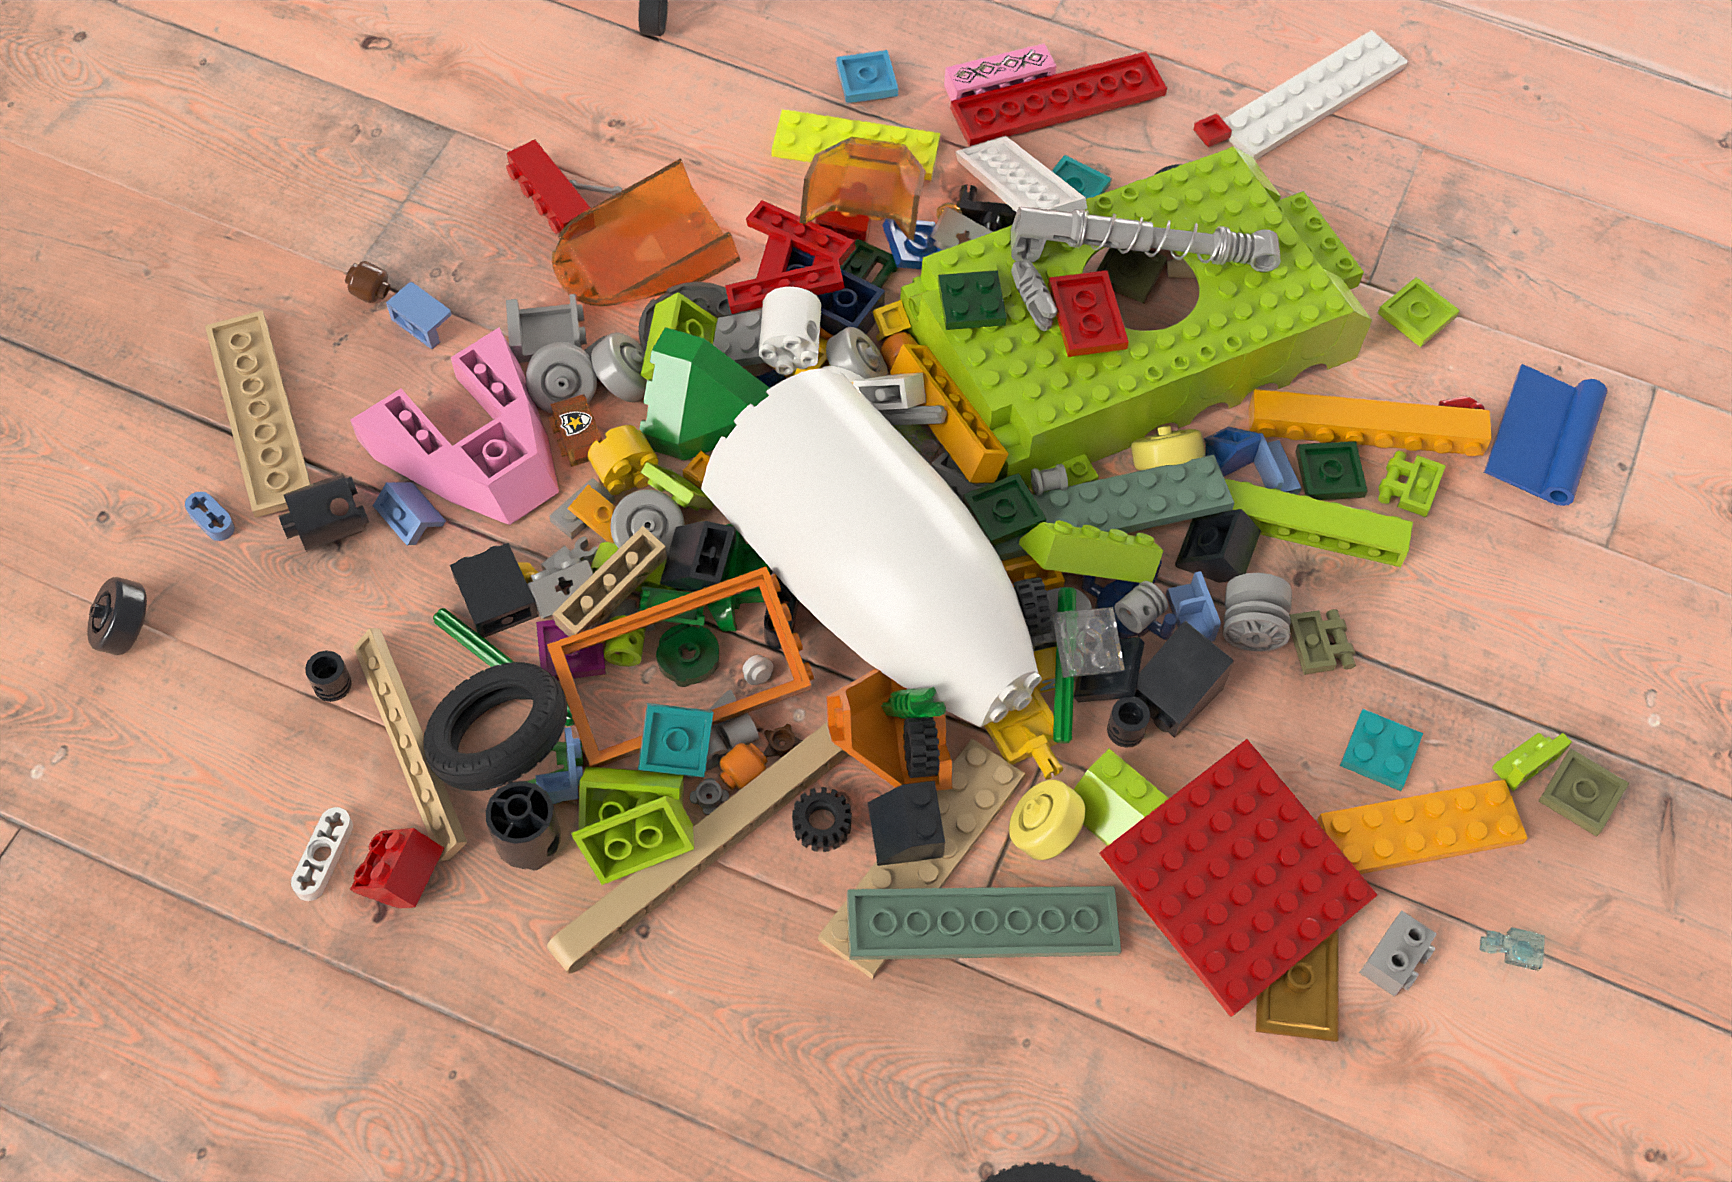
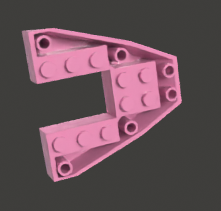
(493, 471)

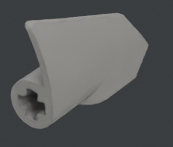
(728, 734)

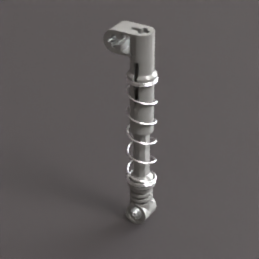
(1078, 228)

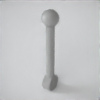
(613, 191)

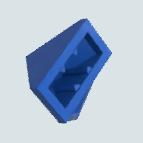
(1232, 448)

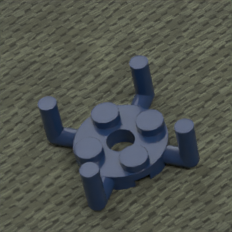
(1114, 592)

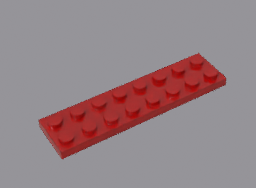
(1058, 98)

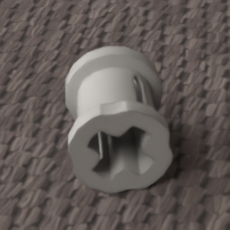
(1049, 479)

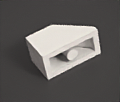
(893, 391)

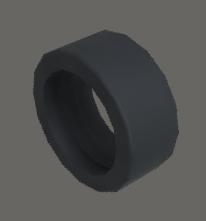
(652, 17)

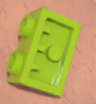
(1530, 759)

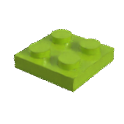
(1418, 311)
(683, 491)

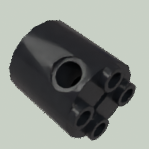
(312, 516)
(523, 825)

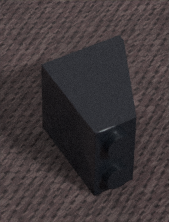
(1182, 679)

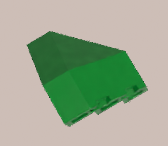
(694, 395)

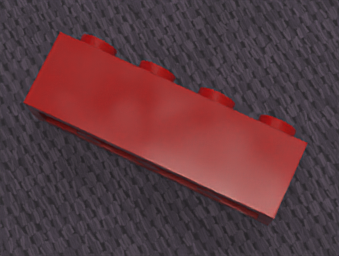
(545, 185)

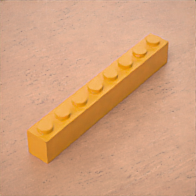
(1370, 422)

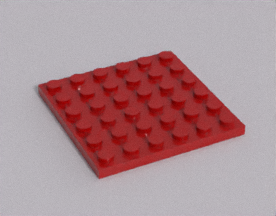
(1238, 876)

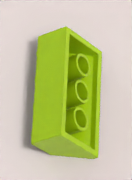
(1093, 551)

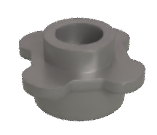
(707, 787)

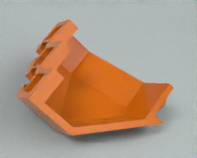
(876, 739)

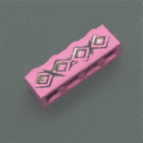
(998, 71)

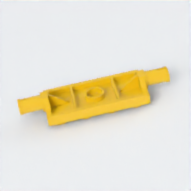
(1027, 735)

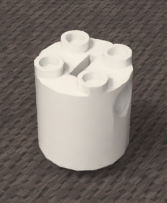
(790, 329)

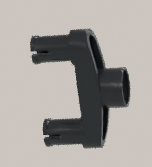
(988, 214)

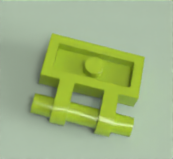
(1420, 487)

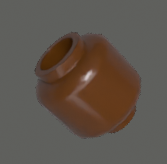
(367, 281)

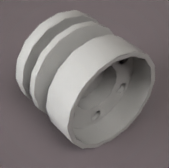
(1257, 612)

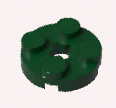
(693, 670)

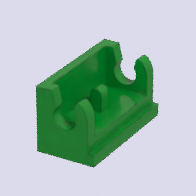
(654, 596)

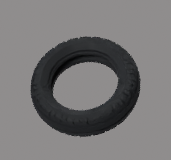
(514, 755)

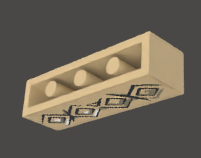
(611, 583)

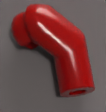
(1462, 402)

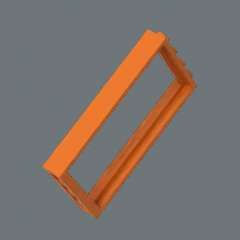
(778, 613)

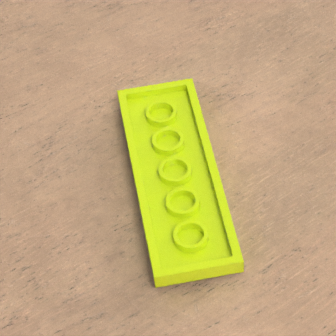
(806, 134)

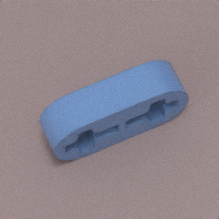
(214, 512)

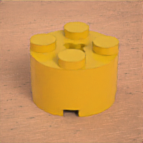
(621, 459)

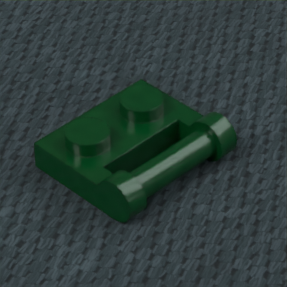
(864, 260)

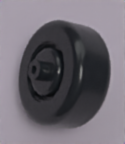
(117, 616)

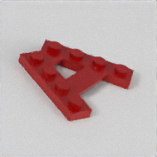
(784, 234)

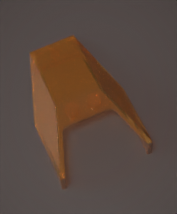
(865, 180)

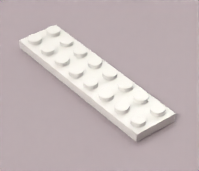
(1313, 94)
(1019, 177)

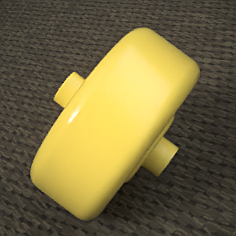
(1167, 448)
(1047, 819)

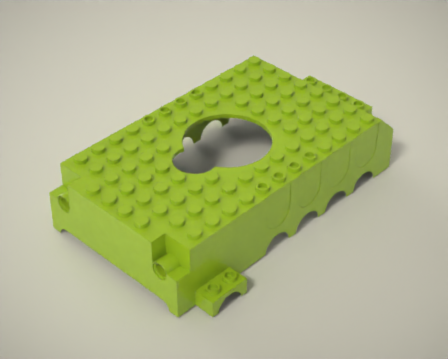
(1238, 337)

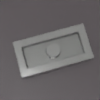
(566, 520)

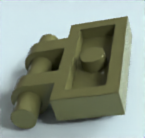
(1313, 645)

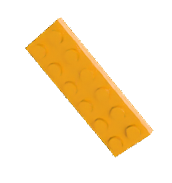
(1426, 827)

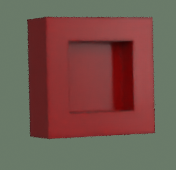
(1212, 130)

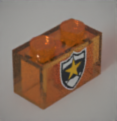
(576, 428)

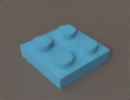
(867, 76)

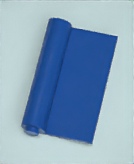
(1546, 435)

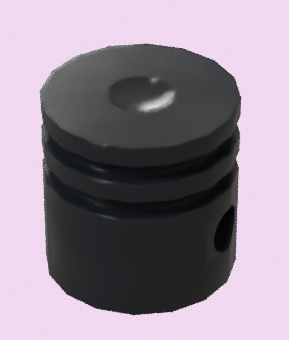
(328, 676)
(1128, 722)

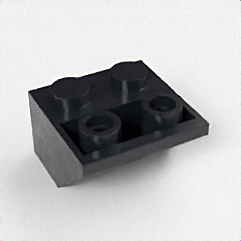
(699, 556)

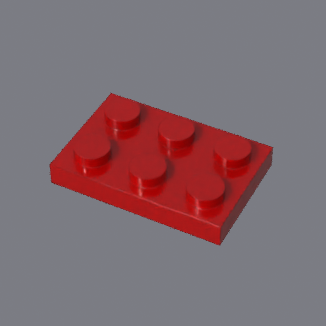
(1088, 313)

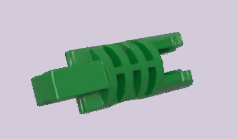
(913, 704)

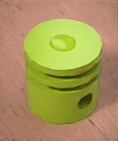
(628, 645)

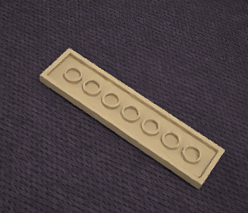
(258, 411)
(979, 791)

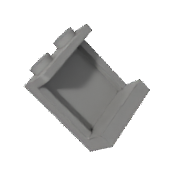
(540, 326)

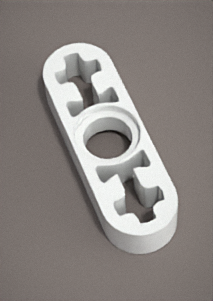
(321, 879)

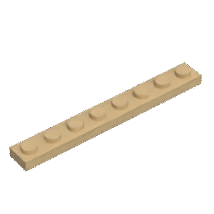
(408, 743)

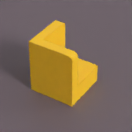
(891, 319)

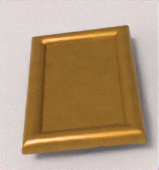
(1304, 997)

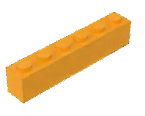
(964, 431)

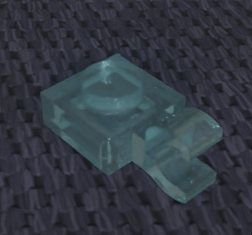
(1520, 947)

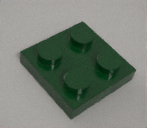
(971, 300)
(1331, 470)
(1004, 509)

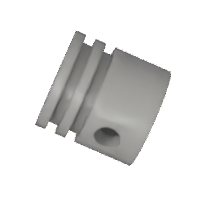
(1145, 604)

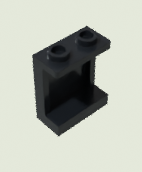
(494, 590)

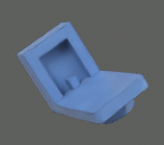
(564, 785)

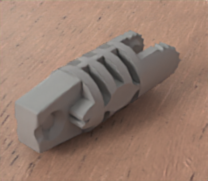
(1034, 293)

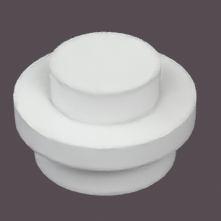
(757, 669)

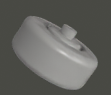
(856, 352)
(619, 366)
(559, 374)
(647, 509)

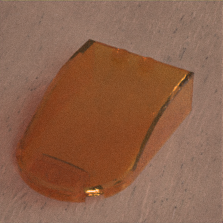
(642, 242)

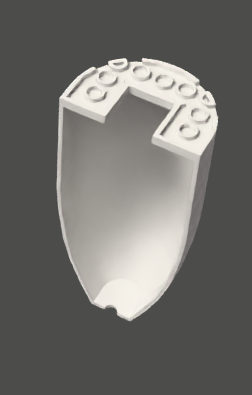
(875, 544)

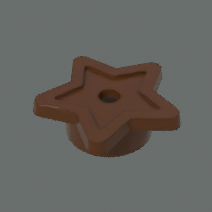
(776, 736)

